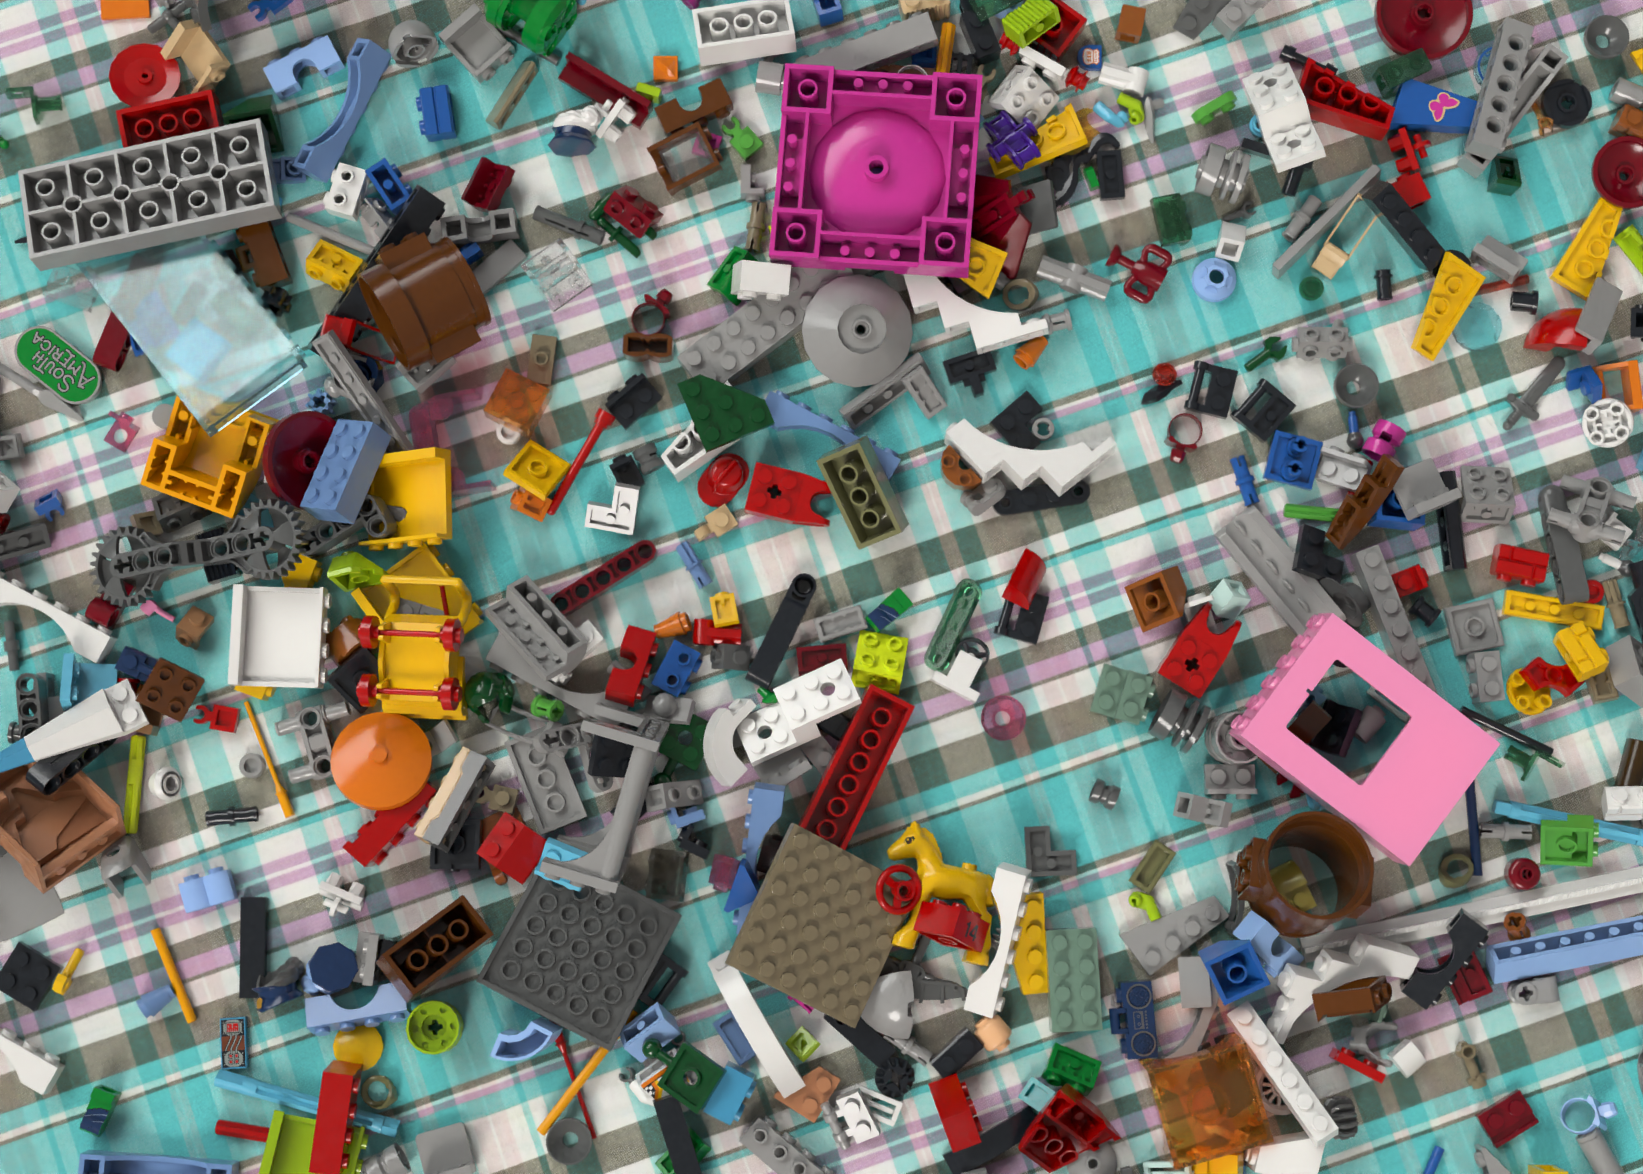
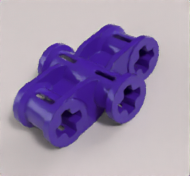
(1011, 139)

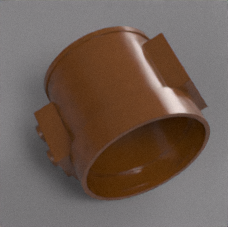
(424, 300)
(1333, 842)

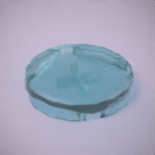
(1478, 327)

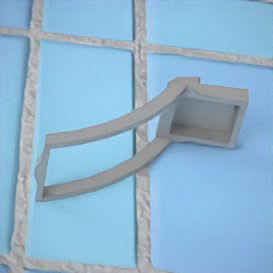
(550, 725)

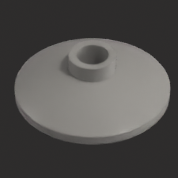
(1105, 1159)

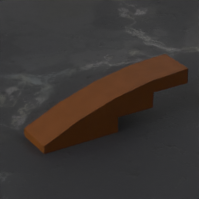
(1360, 507)

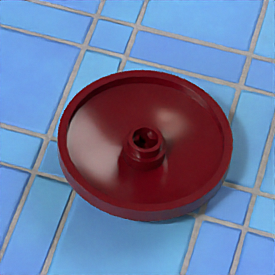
(1424, 24)
(294, 452)

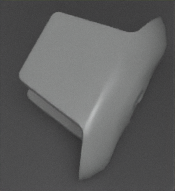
(127, 857)

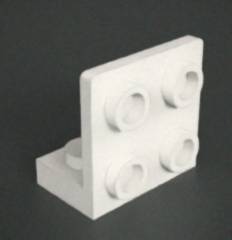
(1024, 95)

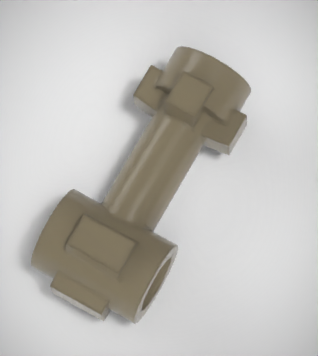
(1468, 1052)

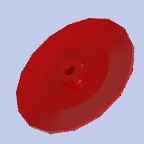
(143, 75)

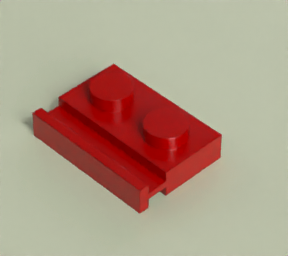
(1366, 1067)

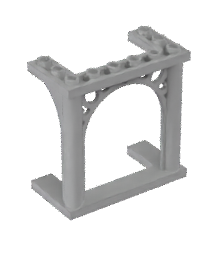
(610, 846)

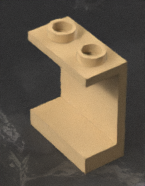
(199, 54)

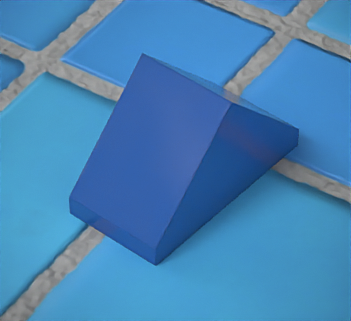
(744, 887)

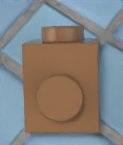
(193, 627)

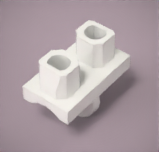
(620, 110)
(332, 890)

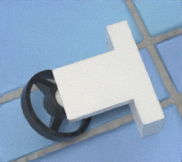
(963, 670)

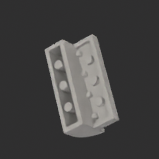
(537, 630)

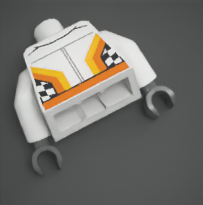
(646, 1081)

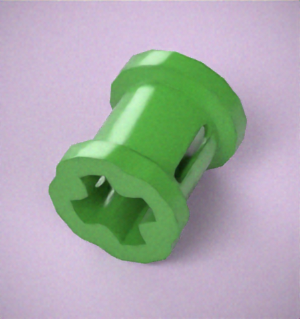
(547, 708)

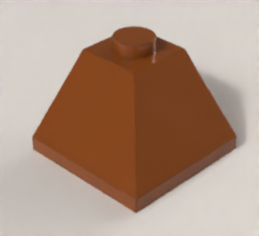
(1158, 598)

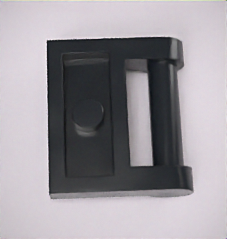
(1218, 392)
(1269, 416)
(1028, 621)
(659, 970)

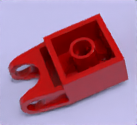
(795, 498)
(1198, 643)

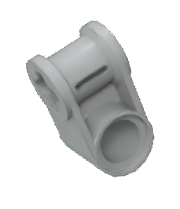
(1537, 990)

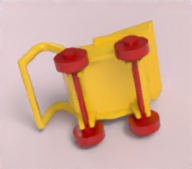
(417, 657)

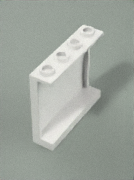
(279, 636)

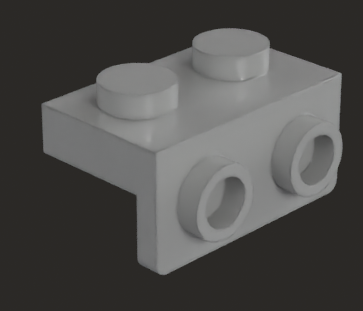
(425, 375)

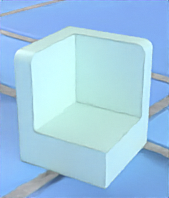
(1229, 599)

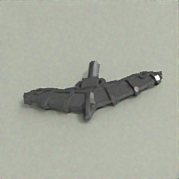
(924, 984)

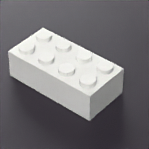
(744, 31)

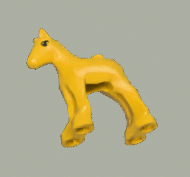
(942, 882)

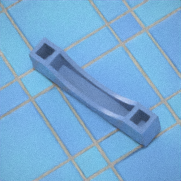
(365, 67)
(798, 416)
(766, 809)
(137, 1163)

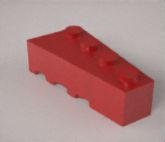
(1342, 104)

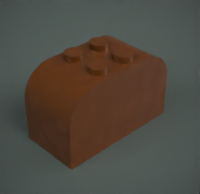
(434, 949)

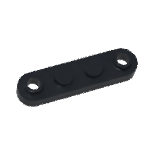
(1040, 498)

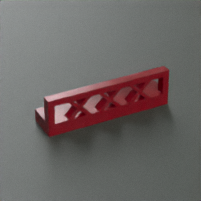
(600, 87)

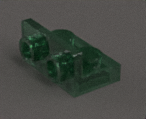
(1171, 220)

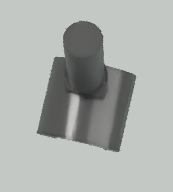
(1240, 213)

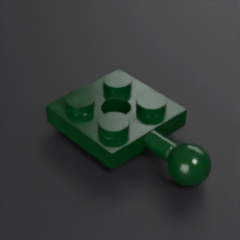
(687, 755)
(675, 1077)

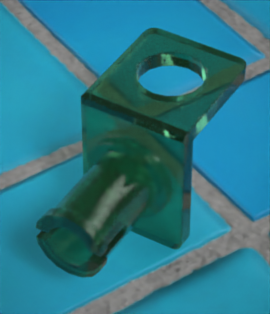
(39, 104)
(1528, 762)

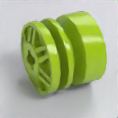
(419, 1027)

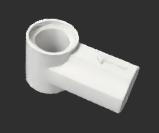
(1129, 80)

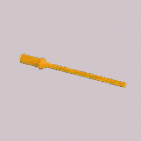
(281, 793)

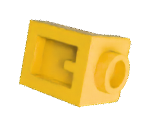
(724, 609)

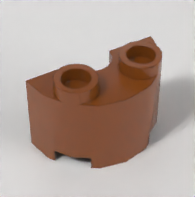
(954, 475)
(344, 639)

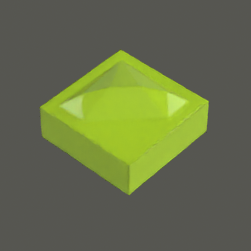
(649, 92)
(802, 1043)

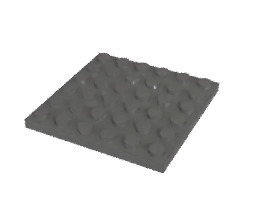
(580, 955)

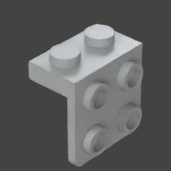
(446, 1150)

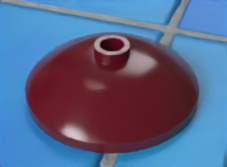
(1619, 157)

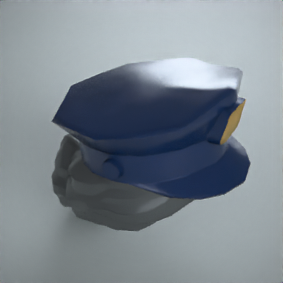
(279, 985)

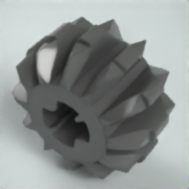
(1343, 1114)

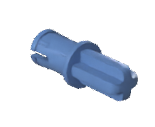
(693, 564)

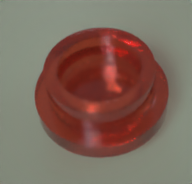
(1164, 374)

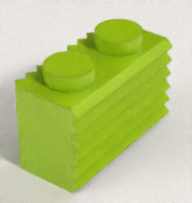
(1030, 21)

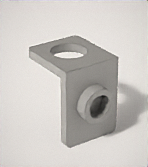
(441, 737)

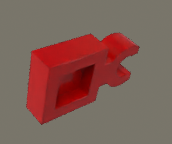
(221, 718)

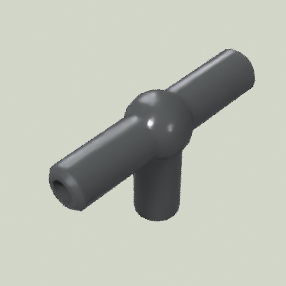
(168, 17)

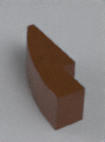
(1307, 724)

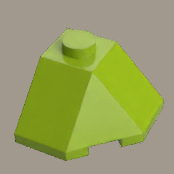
(354, 571)

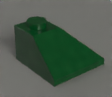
(263, 108)

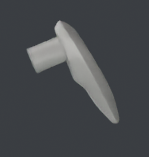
(1149, 120)

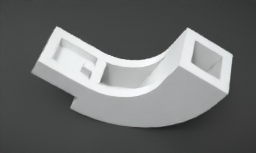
(719, 741)

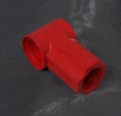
(706, 633)

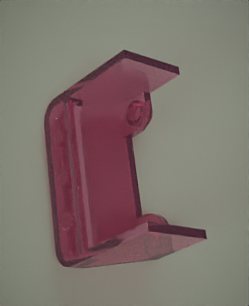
(424, 434)

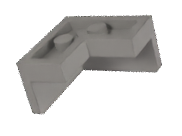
(1627, 667)

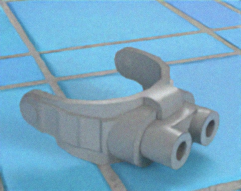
(1364, 1034)

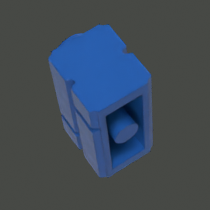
(437, 113)

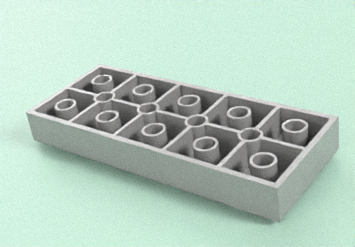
(149, 194)

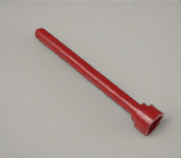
(602, 421)

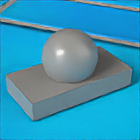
(670, 708)

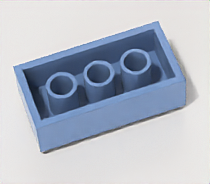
(345, 471)

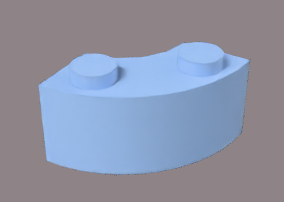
(519, 1045)

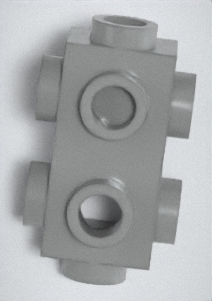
(1322, 342)

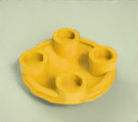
(1524, 698)
(359, 1046)

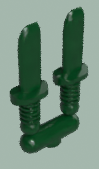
(615, 233)

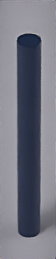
(1473, 829)

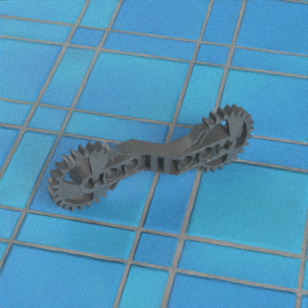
(199, 552)

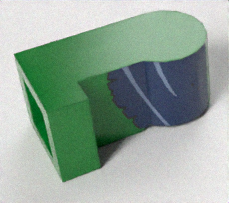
(889, 610)
(100, 1110)

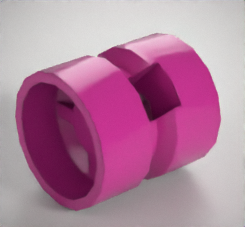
(1389, 432)

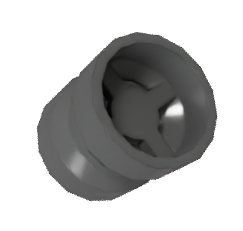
(648, 458)
(1105, 794)

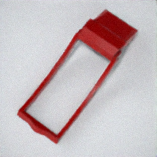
(345, 330)

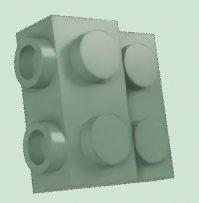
(1122, 694)

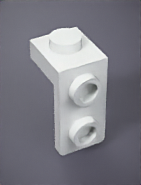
(1194, 604)

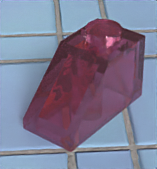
(723, 872)

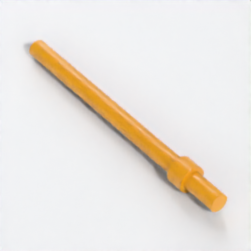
(576, 1086)

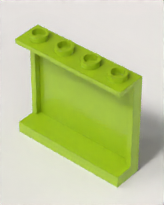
(291, 1143)

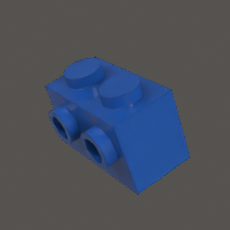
(389, 185)
(677, 669)

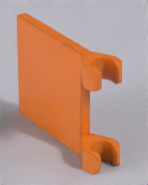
(125, 9)

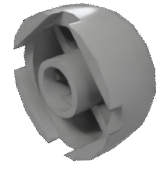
(411, 43)

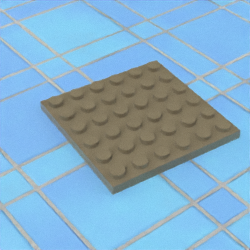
(818, 927)

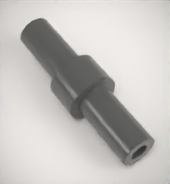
(11, 646)

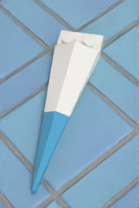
(94, 720)

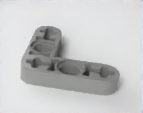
(580, 740)

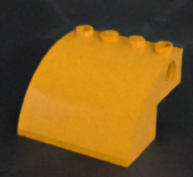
(206, 470)

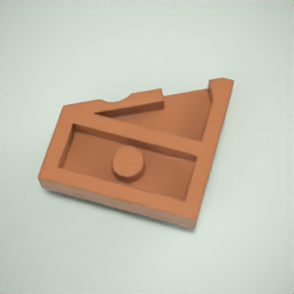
(818, 1089)

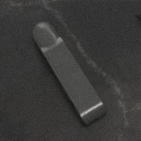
(1563, 550)

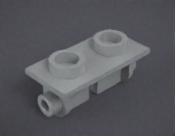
(375, 212)

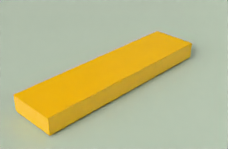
(1551, 610)

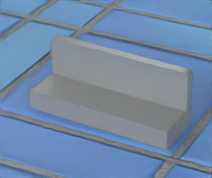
(1598, 313)

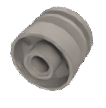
(1222, 173)
(1222, 744)

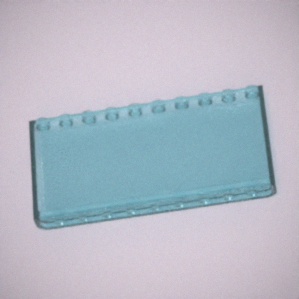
(198, 326)

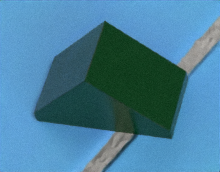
(1504, 176)

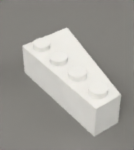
(688, 453)

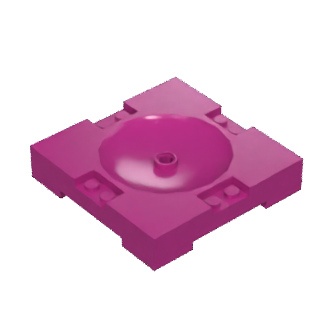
(900, 220)

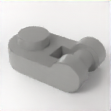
(983, 496)

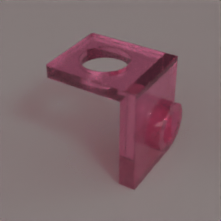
(123, 422)

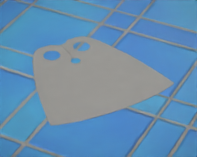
(21, 902)

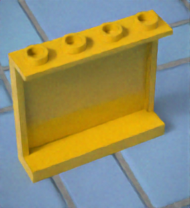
(422, 486)
(420, 562)

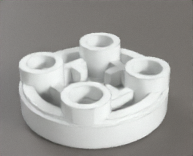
(1608, 422)

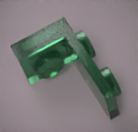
(1401, 70)

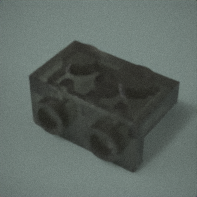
(667, 874)

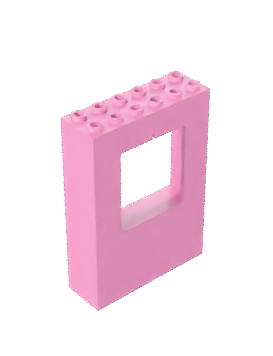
(1416, 776)

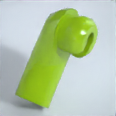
(1145, 902)

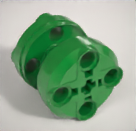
(545, 20)

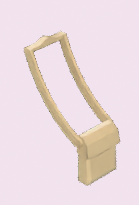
(1331, 256)

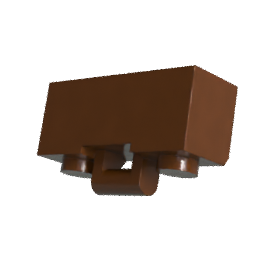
(268, 258)

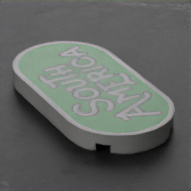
(58, 365)

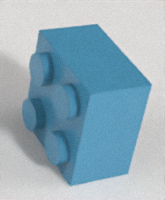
(728, 1097)

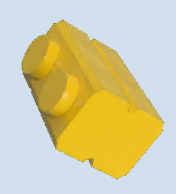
(1581, 651)

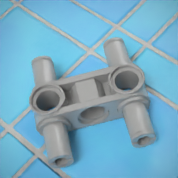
(1587, 522)
(317, 738)

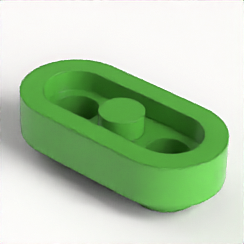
(1206, 113)

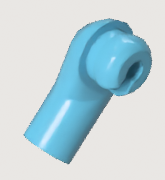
(1117, 120)

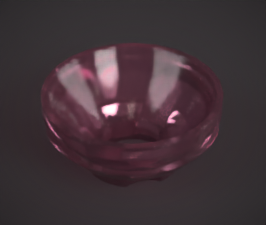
(1012, 708)

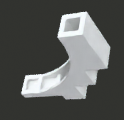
(1331, 969)

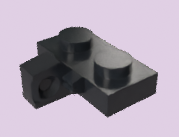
(970, 370)

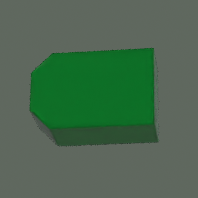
(1091, 178)

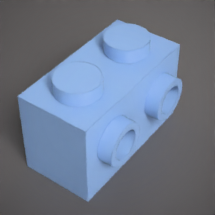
(652, 1023)

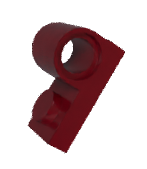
(104, 612)

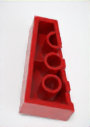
(388, 828)
(335, 1117)

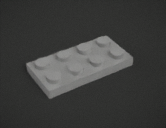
(546, 785)

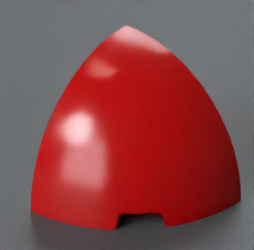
(1556, 330)

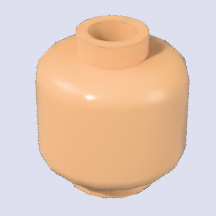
(993, 1033)

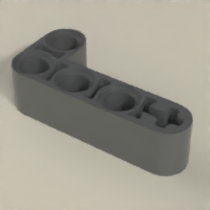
(341, 531)

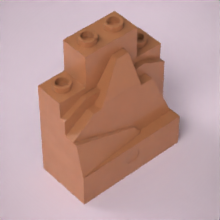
(55, 831)

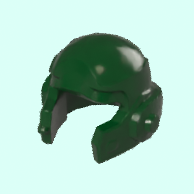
(483, 688)

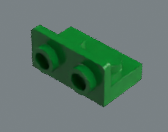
(1072, 1068)

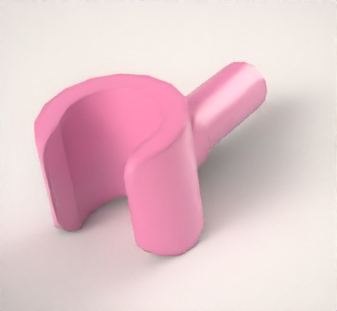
(151, 606)

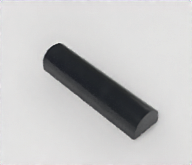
(1451, 529)

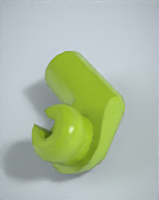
(1134, 107)

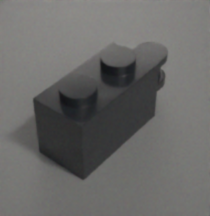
(978, 35)

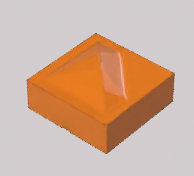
(665, 68)

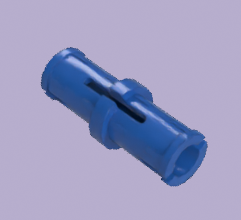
(1244, 480)

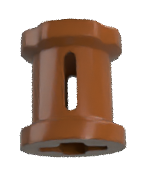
(1519, 926)

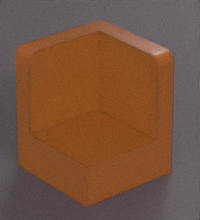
(1130, 24)

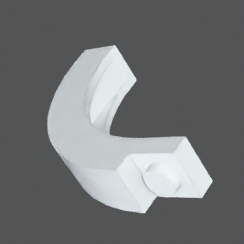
(755, 1026)

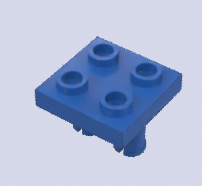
(1292, 460)

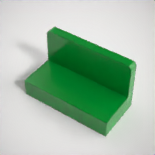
(722, 278)

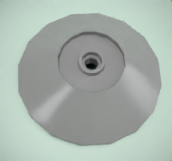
(832, 334)

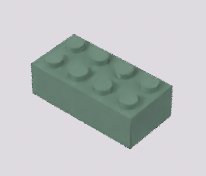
(1073, 980)

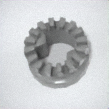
(1050, 429)

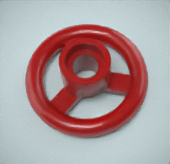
(911, 890)

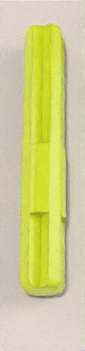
(134, 783)

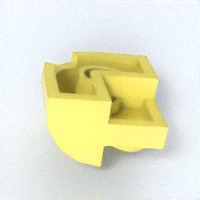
(1292, 885)

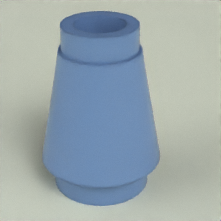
(155, 1000)

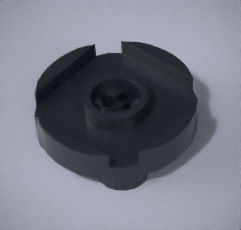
(1571, 91)

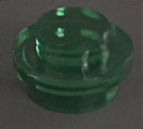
(1311, 288)

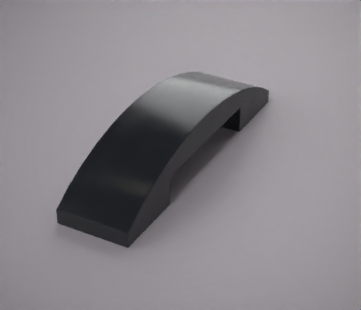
(993, 1142)

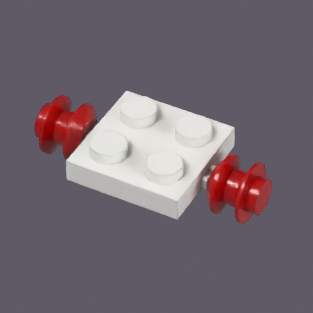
(1050, 68)

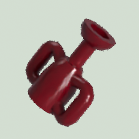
(1142, 270)

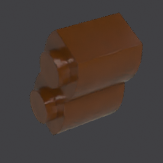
(656, 347)

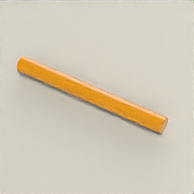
(173, 975)

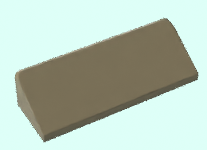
(512, 94)

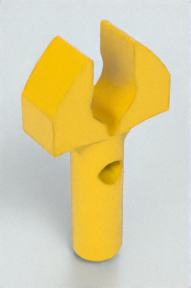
(64, 980)

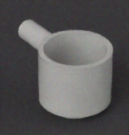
(769, 76)

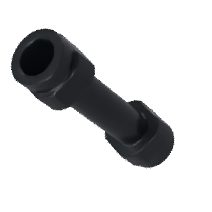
(1289, 54)

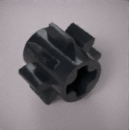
(277, 301)

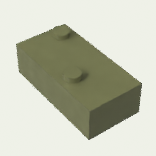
(862, 492)

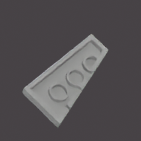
(1171, 934)

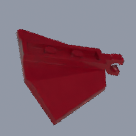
(999, 219)

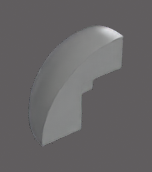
(890, 1005)

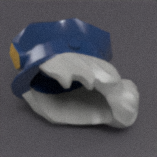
(370, 368)

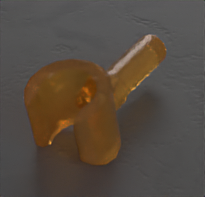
(1543, 122)

